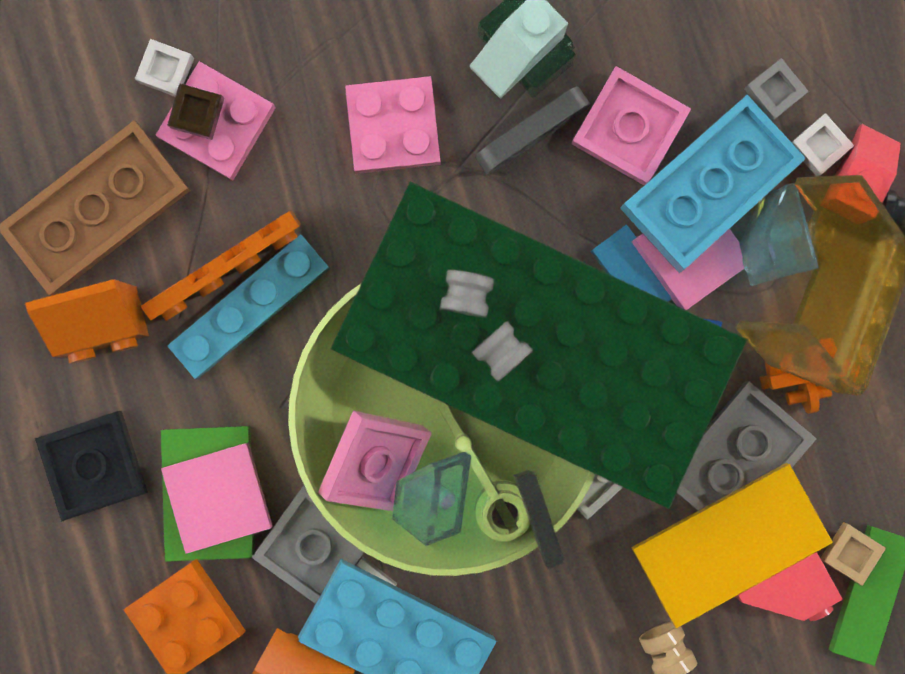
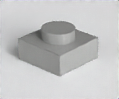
(776, 89)

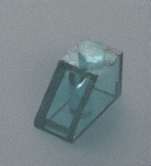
(777, 238)
(433, 499)

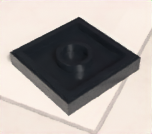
(91, 465)

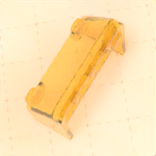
(847, 297)

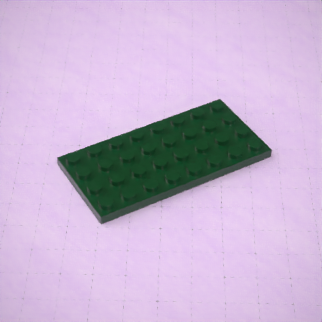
(610, 370)

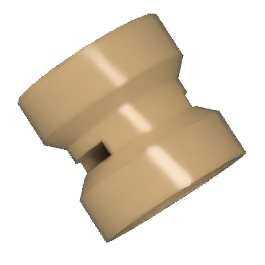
(668, 650)

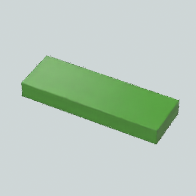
(869, 606)

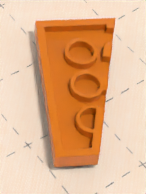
(209, 276)

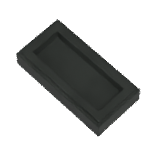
(539, 518)

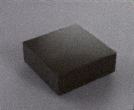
(195, 111)

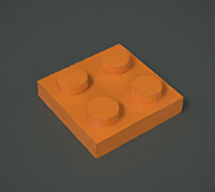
(184, 620)

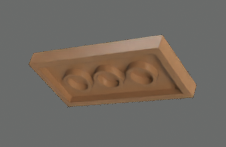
(93, 208)

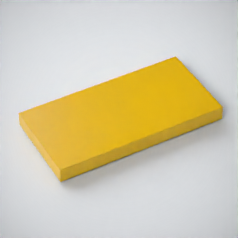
(731, 545)

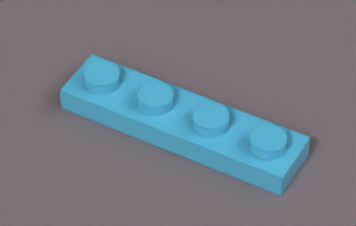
(248, 307)

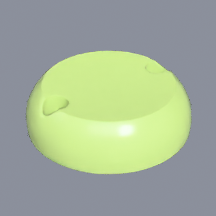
(320, 405)

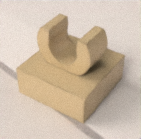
(852, 553)

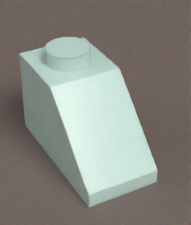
(519, 45)

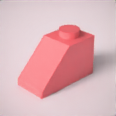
(874, 158)
(797, 592)

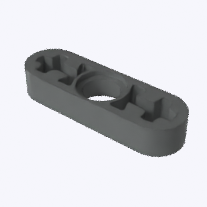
(532, 130)

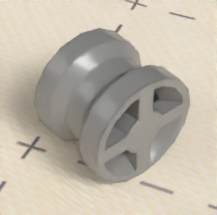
(466, 293)
(502, 351)

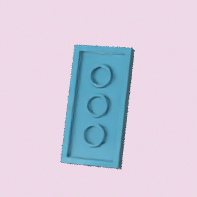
(712, 183)
(390, 630)

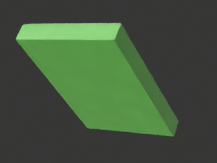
(184, 445)

